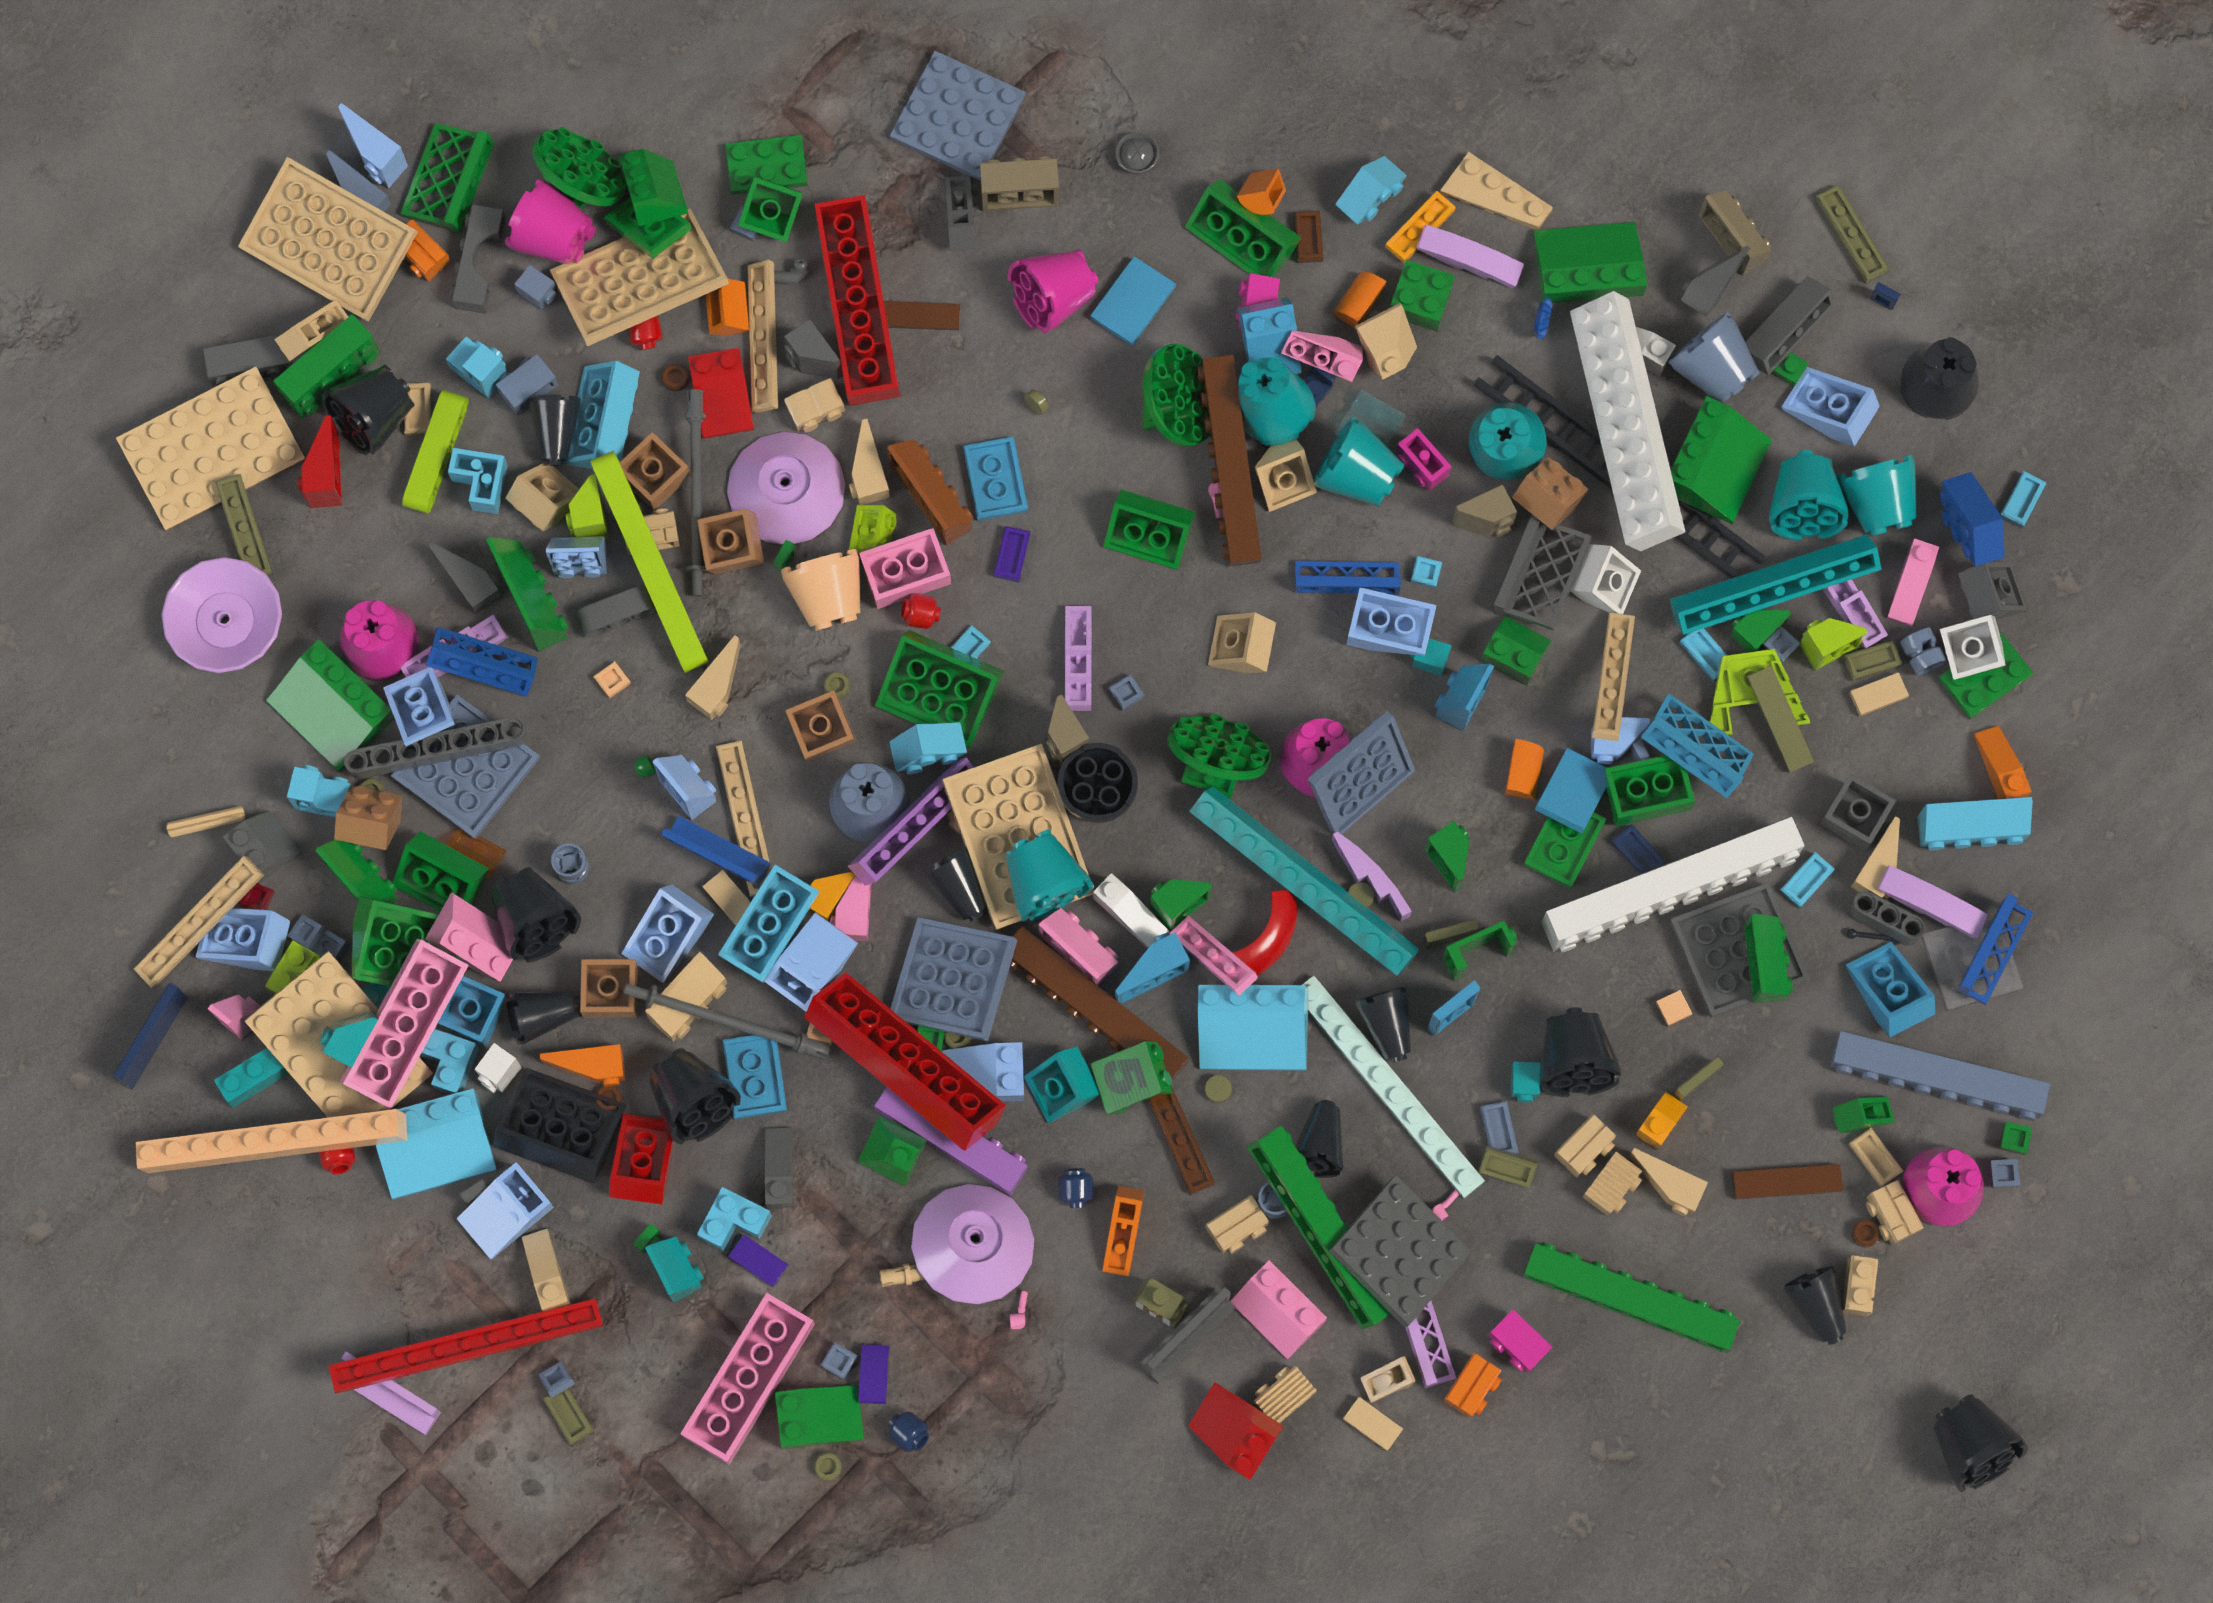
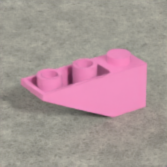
(1325, 352)

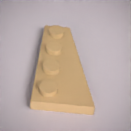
(1487, 188)

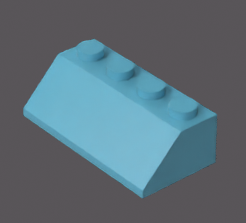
(604, 412)
(1975, 823)
(768, 923)

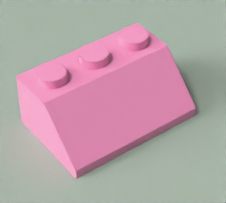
(905, 568)
(470, 938)
(1078, 946)
(1278, 1310)

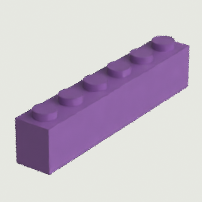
(906, 829)
(983, 1158)

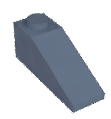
(357, 184)

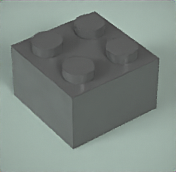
(1858, 812)

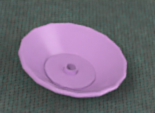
(794, 510)
(217, 591)
(969, 1269)

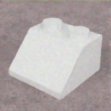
(1605, 579)
(1973, 646)

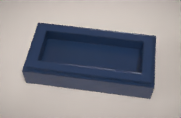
(1638, 850)

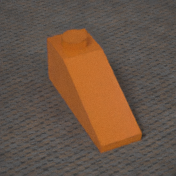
(2002, 764)
(595, 1064)
(1123, 1230)

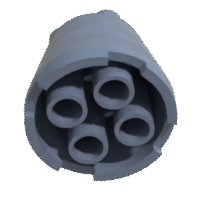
(1716, 359)
(864, 814)

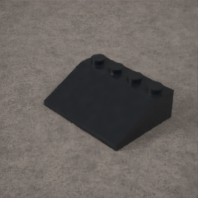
(559, 1125)

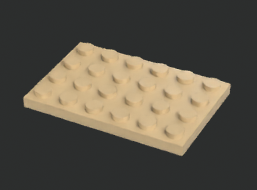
(328, 239)
(625, 286)
(208, 440)
(1001, 806)
(292, 1028)

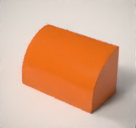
(1262, 192)
(1359, 298)
(728, 309)
(1524, 770)

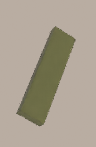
(1852, 233)
(242, 522)
(1780, 719)

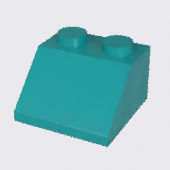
(347, 1037)
(1062, 1084)
(674, 1267)

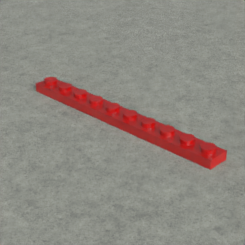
(465, 1346)

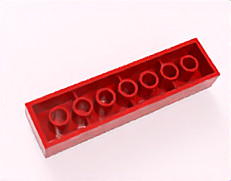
(857, 300)
(905, 1061)

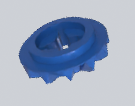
(1542, 318)

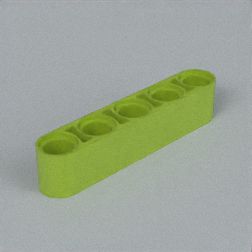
(435, 451)

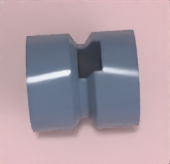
(1923, 651)
(570, 863)
(1270, 1203)

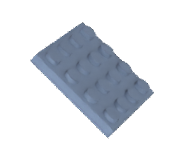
(957, 115)
(1361, 774)
(471, 787)
(953, 978)

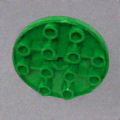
(579, 168)
(1173, 395)
(1216, 753)

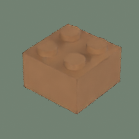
(654, 471)
(1550, 493)
(730, 541)
(821, 726)
(368, 817)
(604, 985)

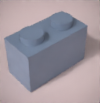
(528, 380)

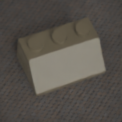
(1733, 229)
(1064, 734)

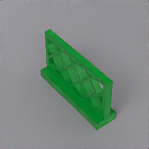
(468, 178)

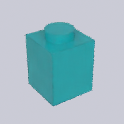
(1434, 658)
(1525, 1081)

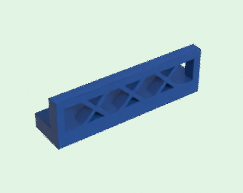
(1346, 584)
(481, 665)
(717, 851)
(1989, 942)

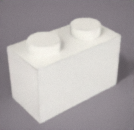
(497, 1069)

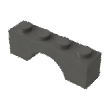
(484, 229)

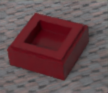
(257, 898)

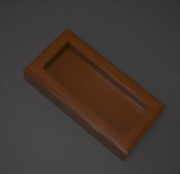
(1309, 229)

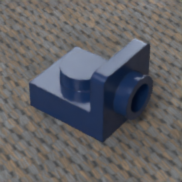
(1320, 384)

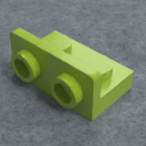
(872, 527)

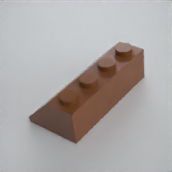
(929, 490)

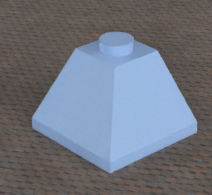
(1608, 751)

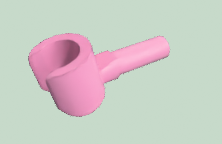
(1213, 489)
(1439, 1209)
(1017, 1320)

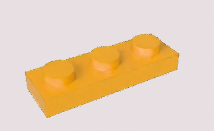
(1432, 213)

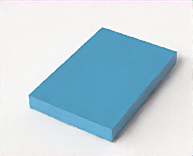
(1133, 301)
(995, 478)
(1573, 791)
(1453, 1008)
(757, 1075)

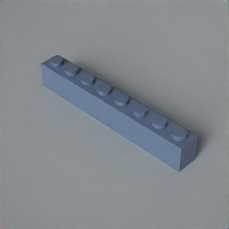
(1939, 1075)

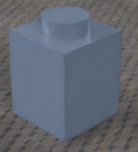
(536, 287)

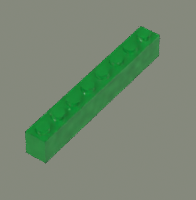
(1313, 1216)
(1631, 1298)

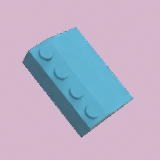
(1253, 1030)
(442, 1147)

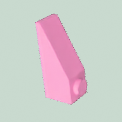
(1912, 582)
(854, 911)
(233, 1012)

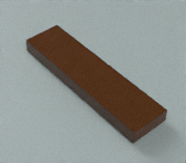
(923, 315)
(1181, 1142)
(1787, 1181)

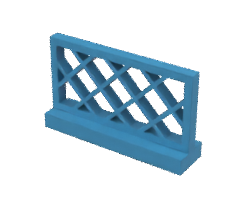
(1691, 753)

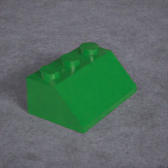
(652, 186)
(1149, 529)
(1647, 790)
(435, 870)
(355, 872)
(1767, 959)

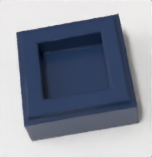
(1885, 296)

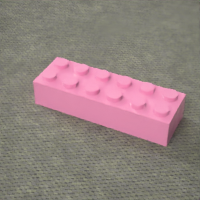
(405, 1022)
(747, 1378)

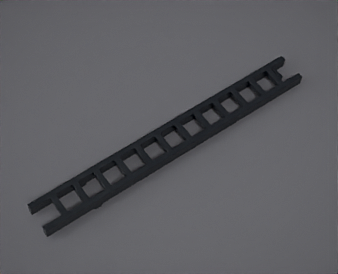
(1600, 472)

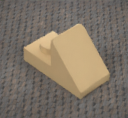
(1388, 1379)

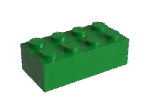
(327, 364)

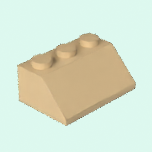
(696, 985)

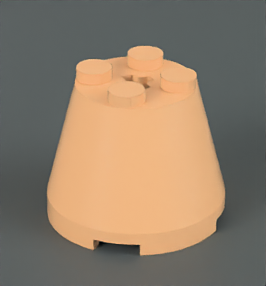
(826, 588)

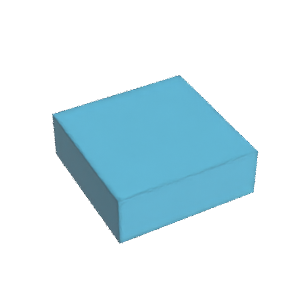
(1426, 572)

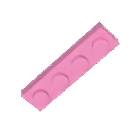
(1214, 956)

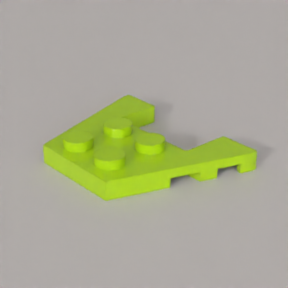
(1734, 689)

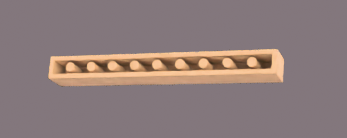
(271, 1141)

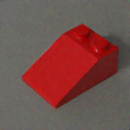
(725, 392)
(322, 469)
(641, 1160)
(1235, 1430)

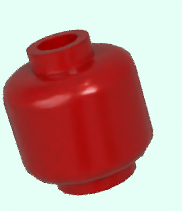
(646, 333)
(920, 611)
(337, 1161)

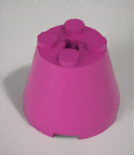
(549, 225)
(1051, 287)
(381, 652)
(1301, 756)
(1932, 1196)

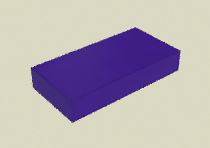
(1012, 554)
(758, 1260)

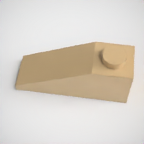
(311, 330)
(867, 473)
(714, 685)
(1881, 857)
(1673, 1184)
(545, 1270)

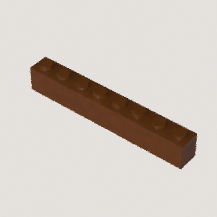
(1230, 461)
(1088, 1000)

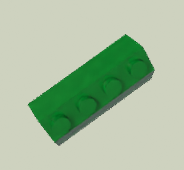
(1248, 239)

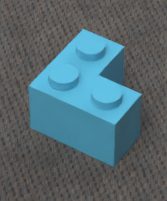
(1369, 188)
(477, 365)
(486, 475)
(927, 745)
(314, 793)
(455, 1061)
(732, 1212)

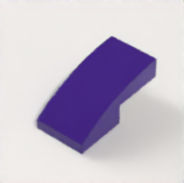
(873, 1374)

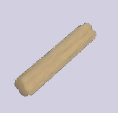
(206, 821)

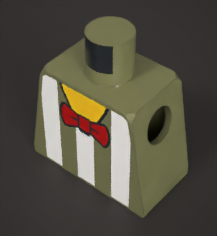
(1160, 1302)

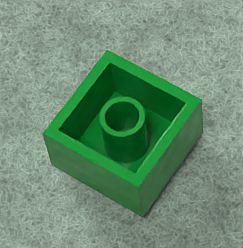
(1423, 294)

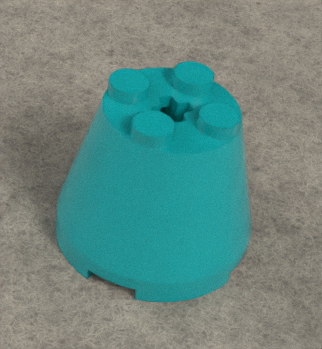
(1274, 401)
(1512, 457)
(1358, 465)
(1882, 494)
(1807, 499)
(1044, 876)

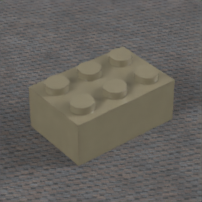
(1019, 184)

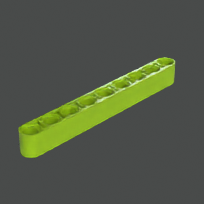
(649, 561)

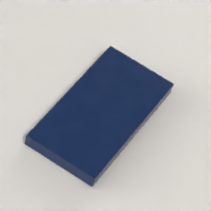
(150, 1036)

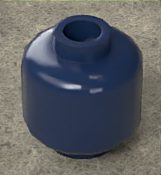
(1076, 1187)
(908, 1431)

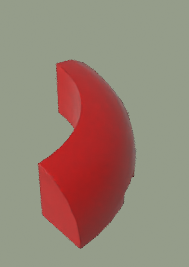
(1275, 937)

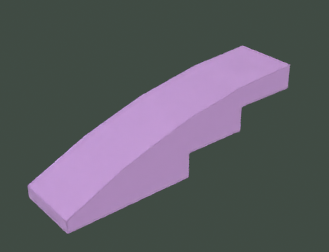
(1469, 255)
(1856, 610)
(487, 630)
(1078, 657)
(1365, 869)
(1932, 901)

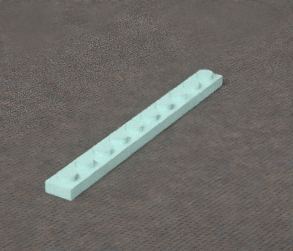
(1391, 1090)

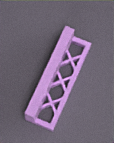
(1422, 1355)
(400, 1403)

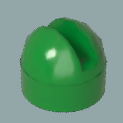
(645, 766)

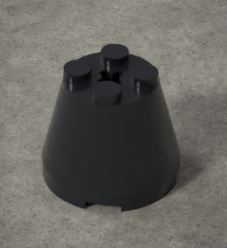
(1940, 379)
(369, 408)
(1100, 768)
(532, 916)
(1577, 1055)
(691, 1096)
(1976, 1443)

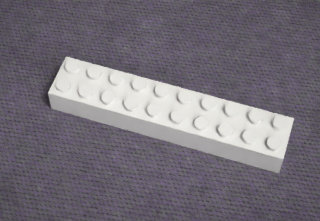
(1627, 421)
(1672, 885)

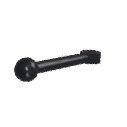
(1852, 933)

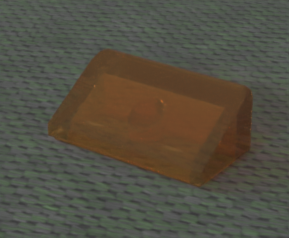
(478, 850)

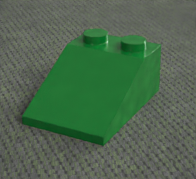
(819, 1416)

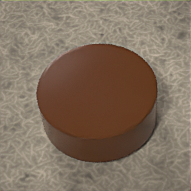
(675, 377)
(610, 1092)
(1865, 1233)

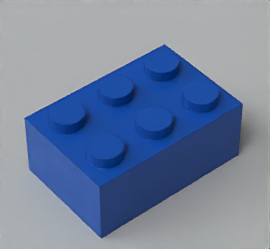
(1972, 519)

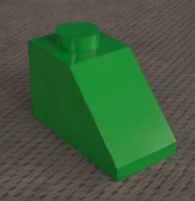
(1757, 627)
(1863, 1114)

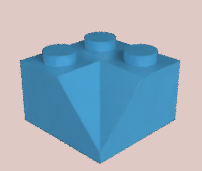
(472, 1012)

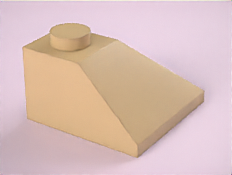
(1387, 341)
(1284, 475)

